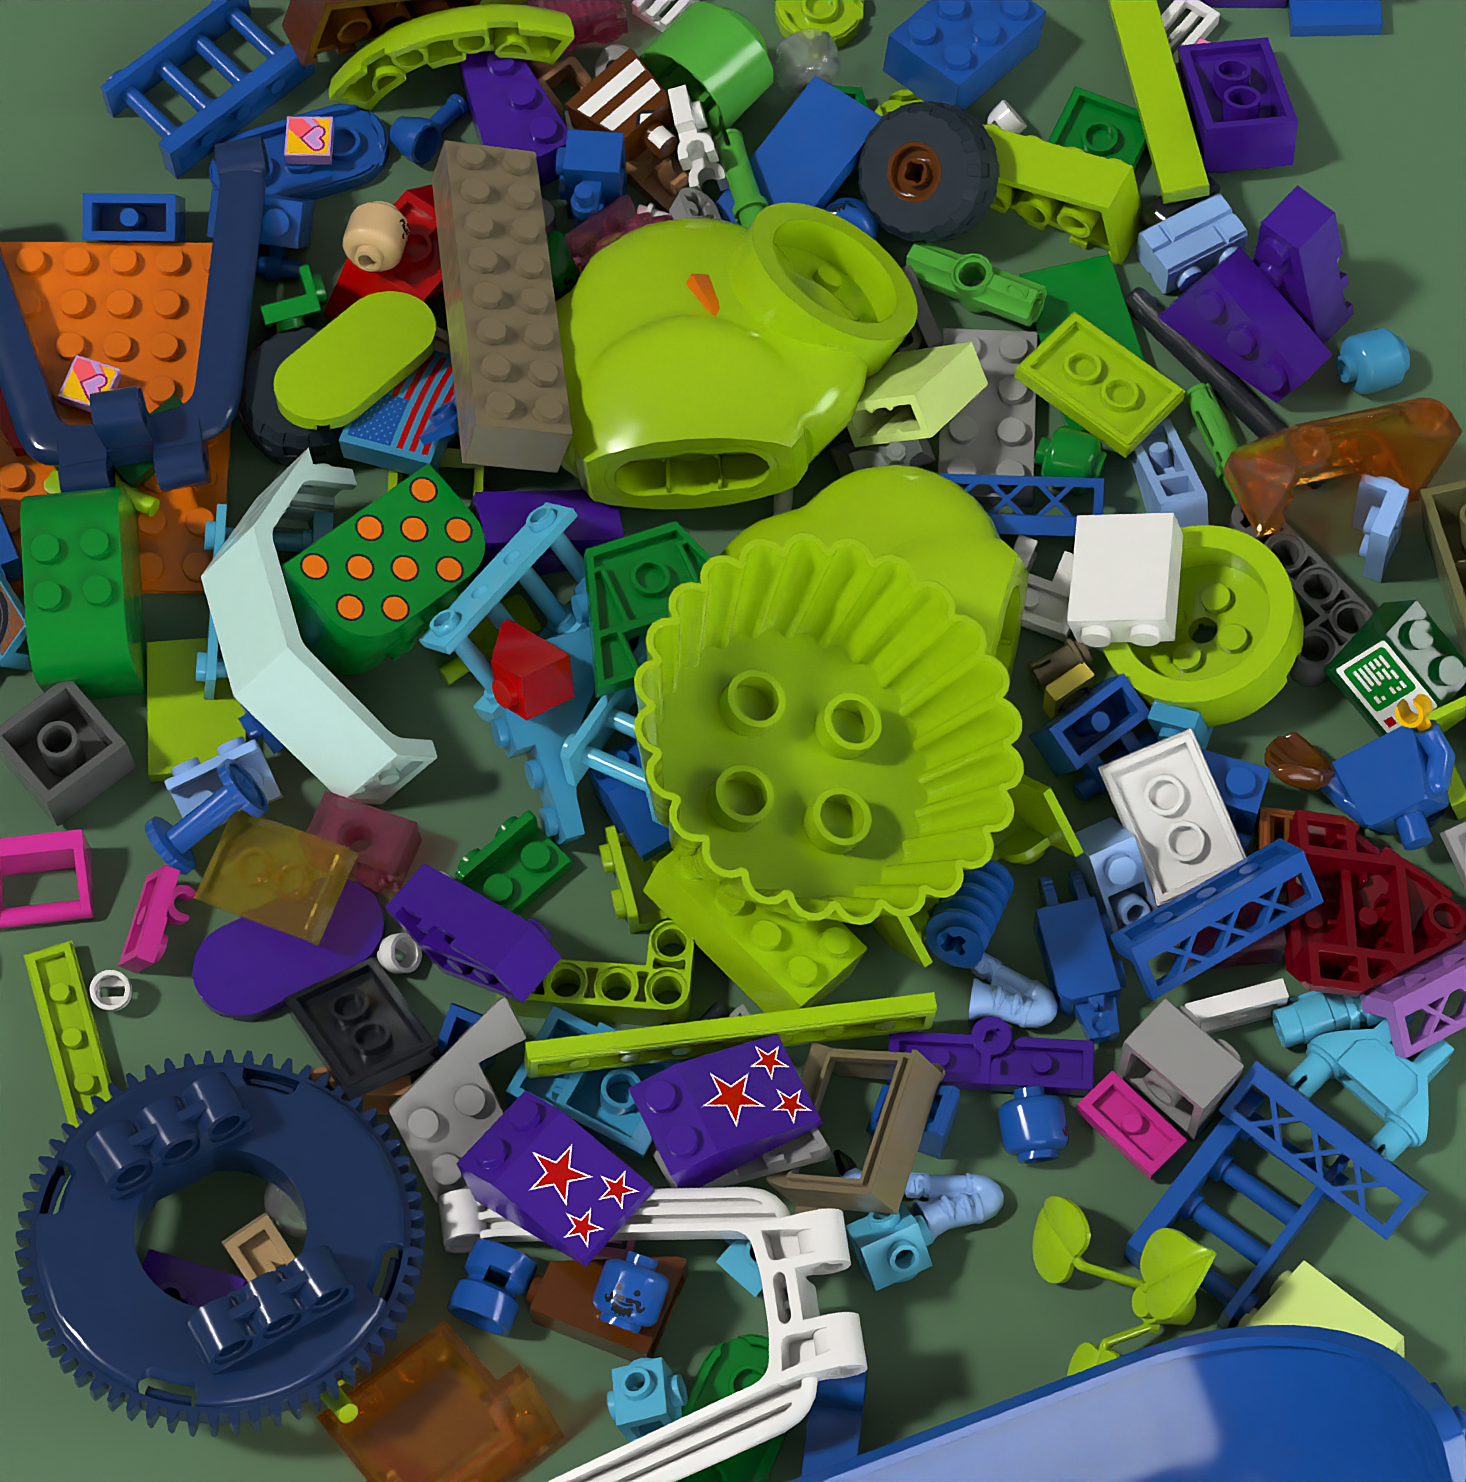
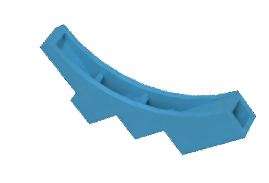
(546, 733)

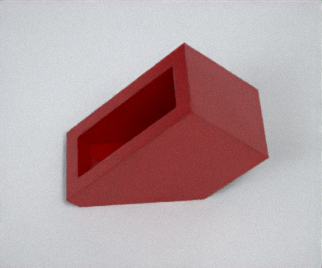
(529, 672)

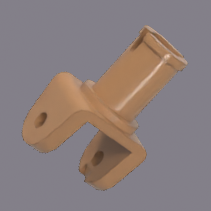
(554, 74)

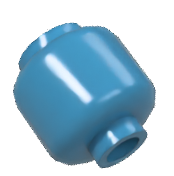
(1373, 361)

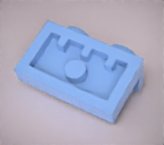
(1380, 516)
(197, 781)

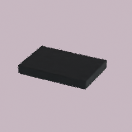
(362, 1028)

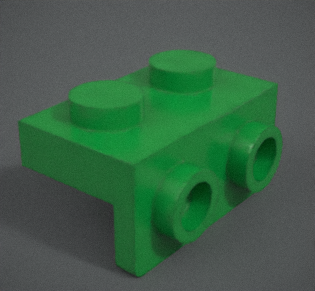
(293, 312)

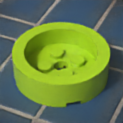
(839, 260)
(1249, 599)

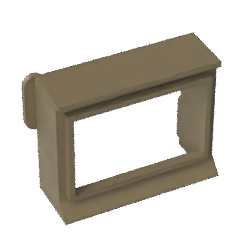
(894, 1139)

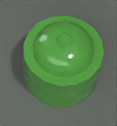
(716, 57)

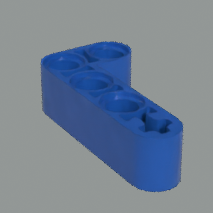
(834, 1422)

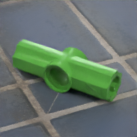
(998, 293)

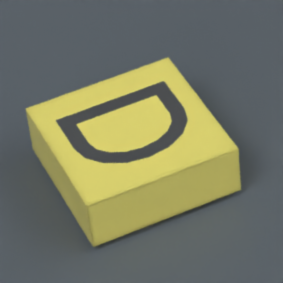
(1067, 689)

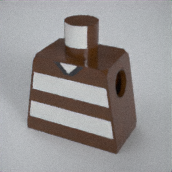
(628, 102)

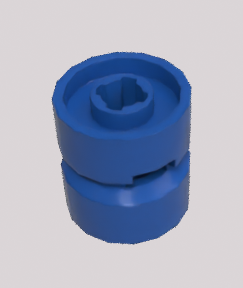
(484, 1303)

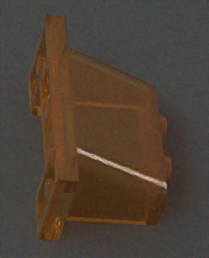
(443, 1418)

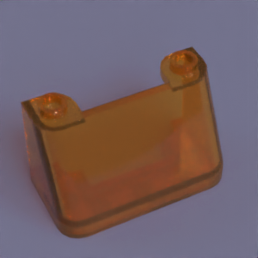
(1390, 441)

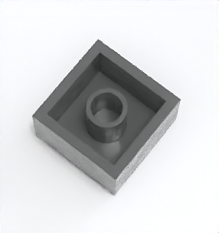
(63, 751)

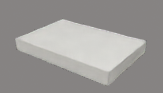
(1174, 813)

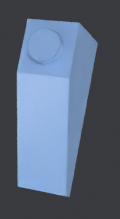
(1168, 477)

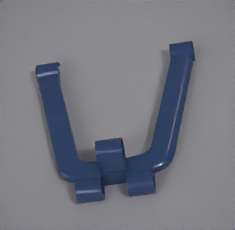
(121, 424)

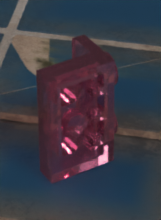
(605, 228)

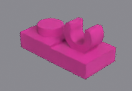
(154, 909)

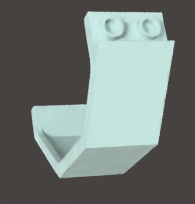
(274, 669)

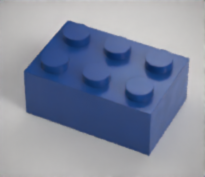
(962, 47)

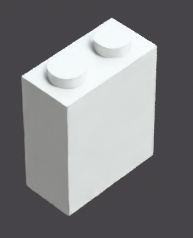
(1125, 578)

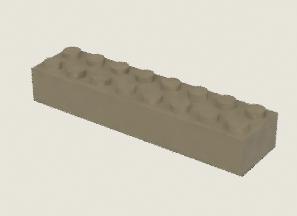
(500, 308)

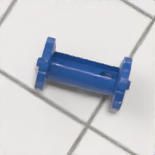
(175, 841)

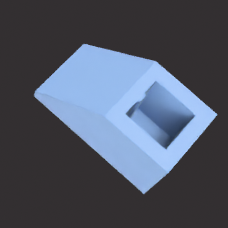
(1114, 872)

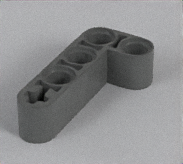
(1320, 616)

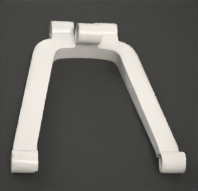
(801, 1341)

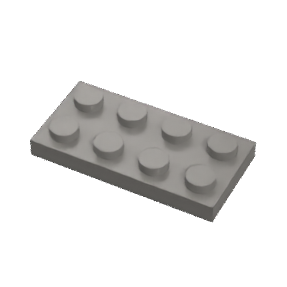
(998, 425)

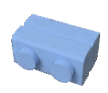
(1190, 243)

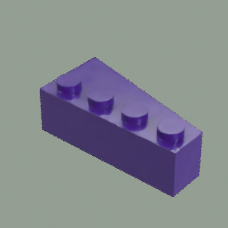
(512, 109)

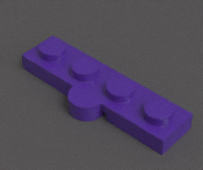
(995, 1062)

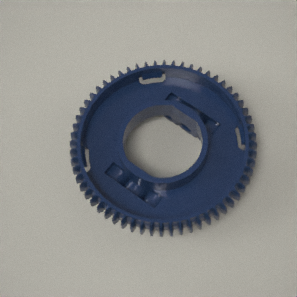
(284, 1330)

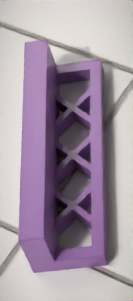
(1413, 991)

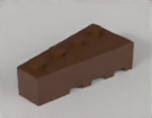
(339, 24)

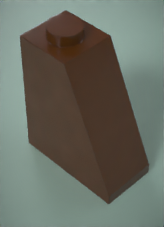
(565, 1305)

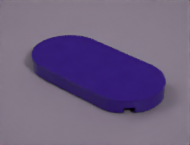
(251, 968)

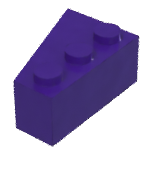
(1299, 257)
(1247, 327)
(506, 512)
(473, 935)

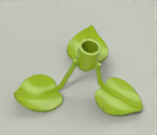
(1169, 1266)

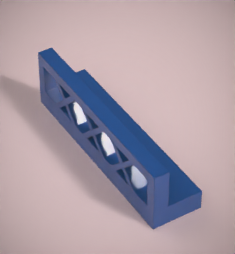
(1029, 523)
(1209, 902)
(1337, 1135)

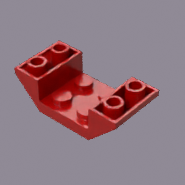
(418, 269)

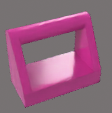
(42, 854)

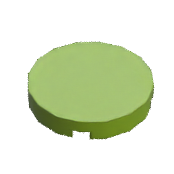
(837, 17)

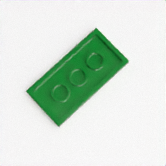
(1093, 293)

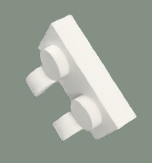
(696, 145)
(1046, 600)

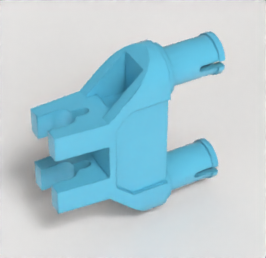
(1381, 1080)

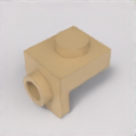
(258, 1248)

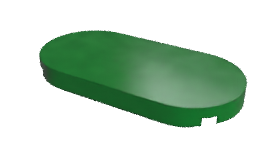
(724, 1372)

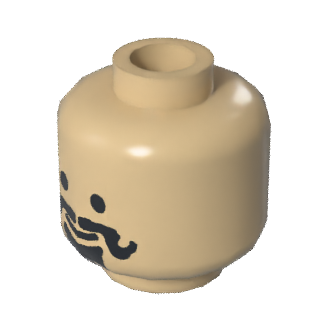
(376, 236)

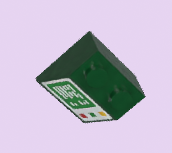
(1396, 659)

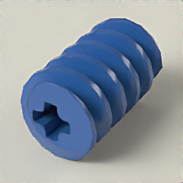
(968, 919)

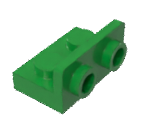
(514, 864)

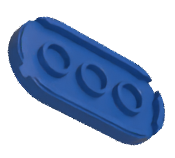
(357, 155)

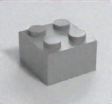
(1180, 1068)

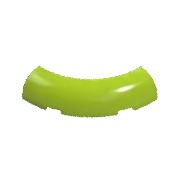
(445, 40)

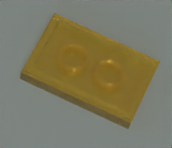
(276, 876)

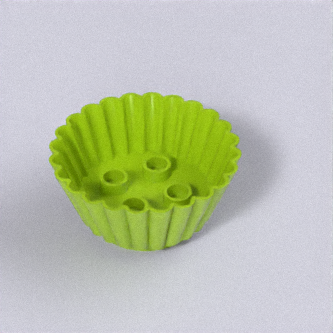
(825, 731)

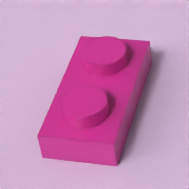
(1131, 1125)

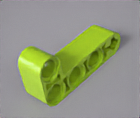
(642, 981)

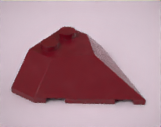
(1375, 911)

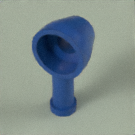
(420, 137)

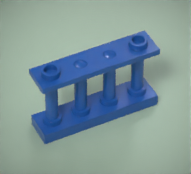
(218, 117)
(1186, 1202)

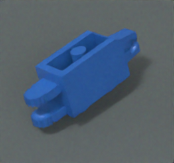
(1078, 958)

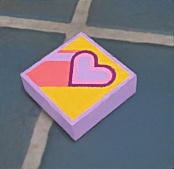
(309, 140)
(86, 378)

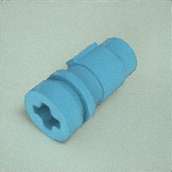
(1319, 1014)

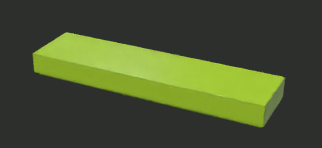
(69, 1027)

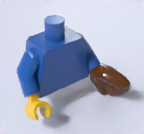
(1383, 784)

